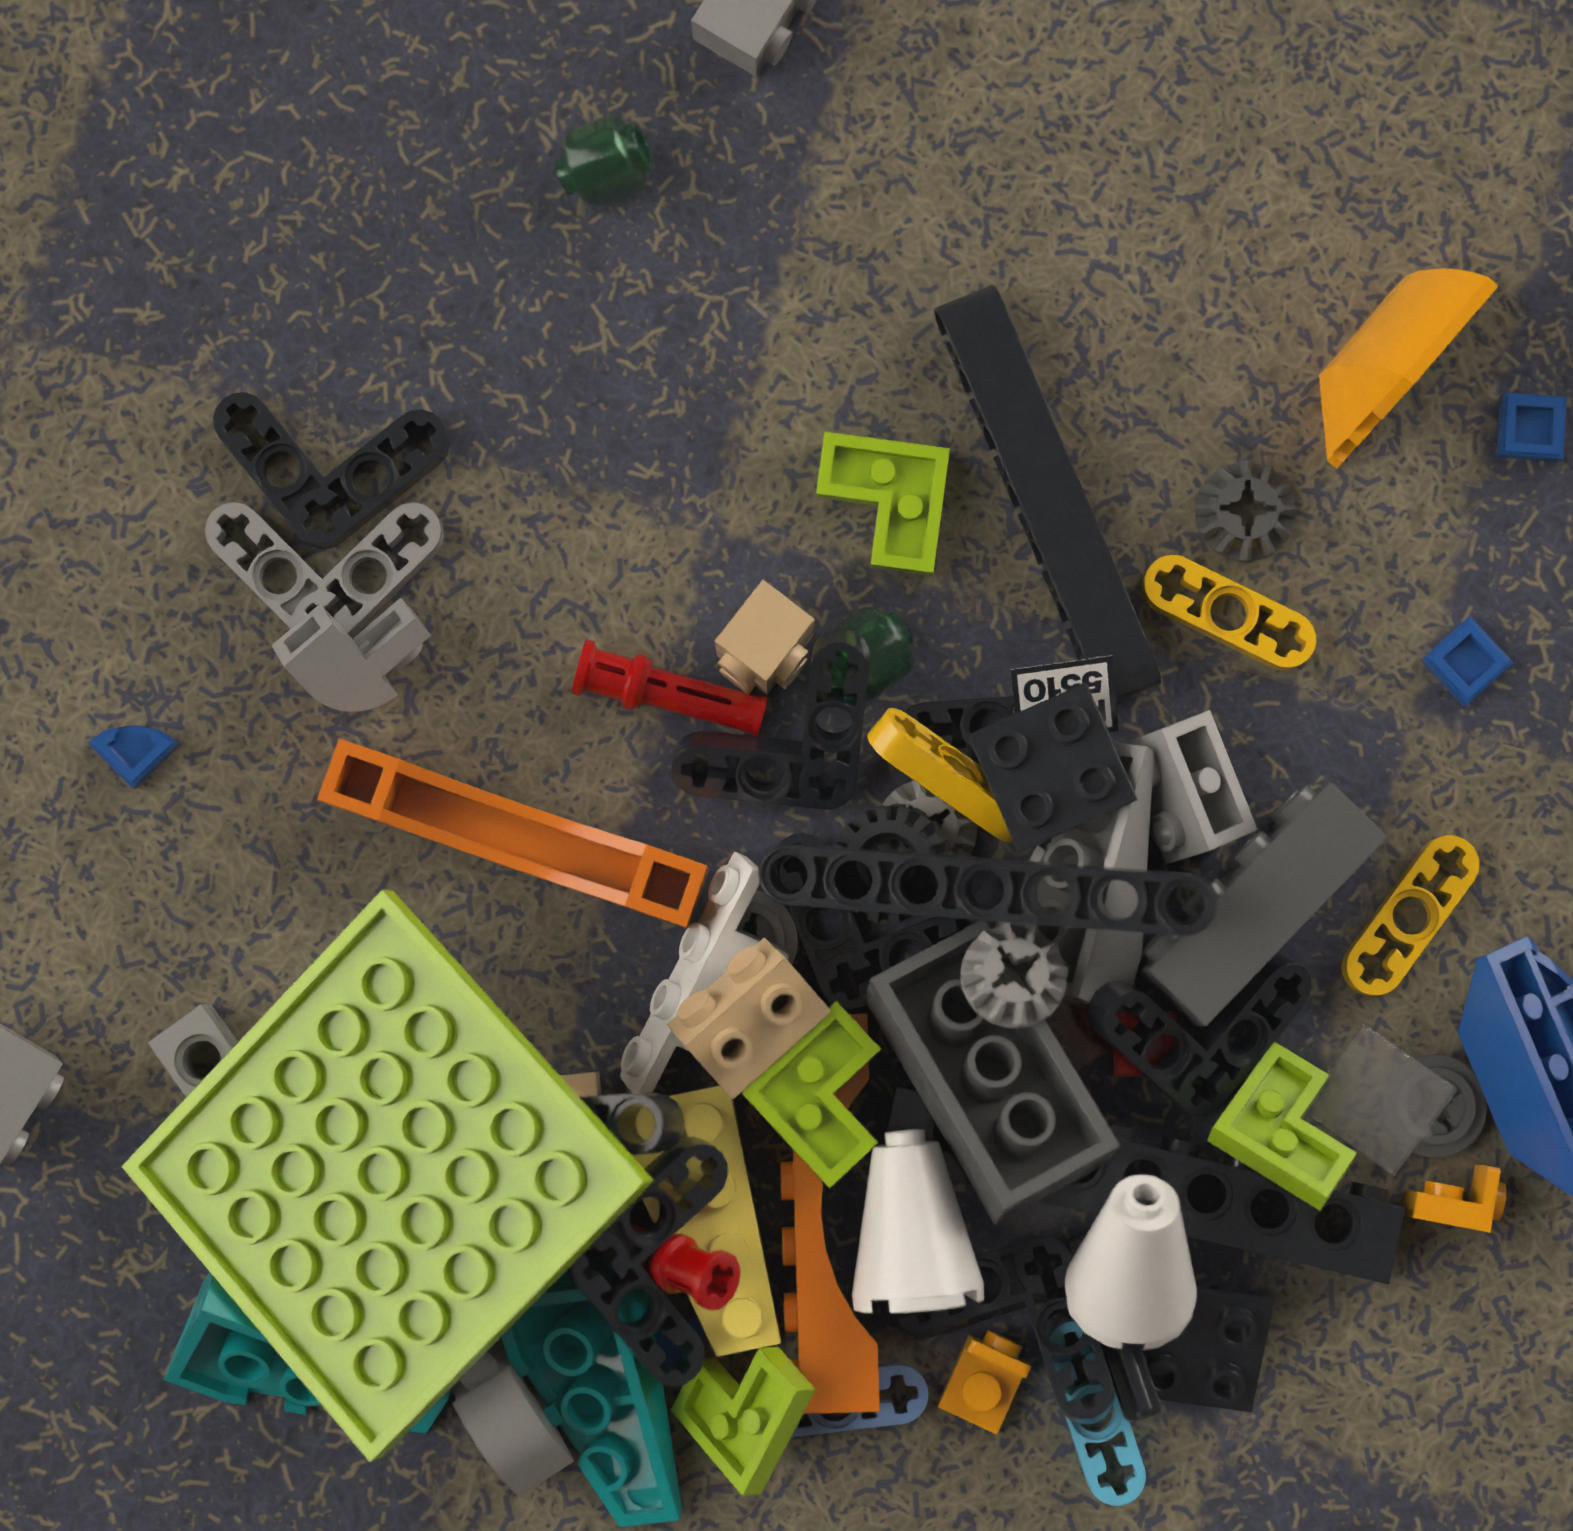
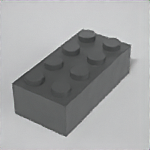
(1262, 902)
(993, 1090)

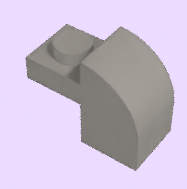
(350, 671)
(508, 1422)

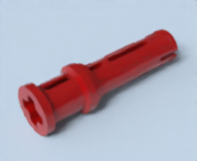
(637, 682)
(687, 1268)

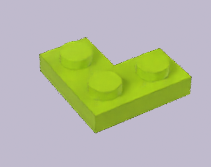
(902, 482)
(800, 1099)
(1269, 1133)
(746, 1423)

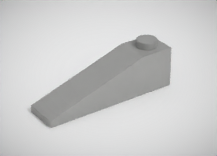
(1108, 841)

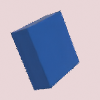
(1531, 427)
(1466, 661)

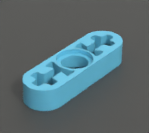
(1094, 1463)

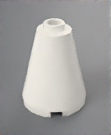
(913, 1232)
(1134, 1268)

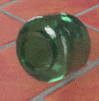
(604, 161)
(888, 649)

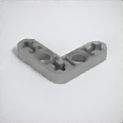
(309, 587)

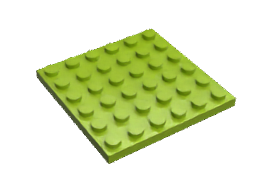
(385, 1174)

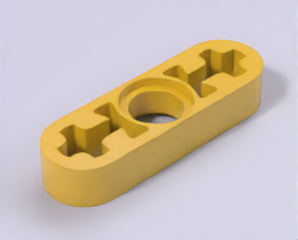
(1264, 646)
(938, 769)
(1450, 886)

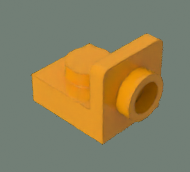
(1444, 1202)
(984, 1380)

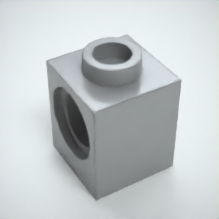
(179, 1041)

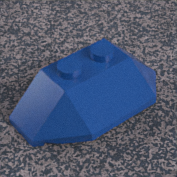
(1522, 1054)

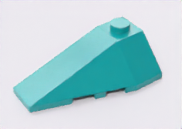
(229, 1357)
(600, 1398)

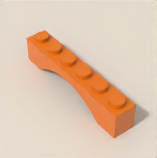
(513, 834)
(832, 1344)

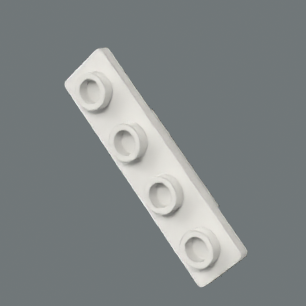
(702, 960)

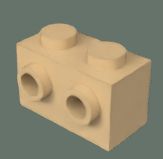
(765, 641)
(747, 1017)

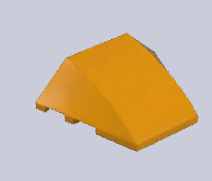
(1394, 351)

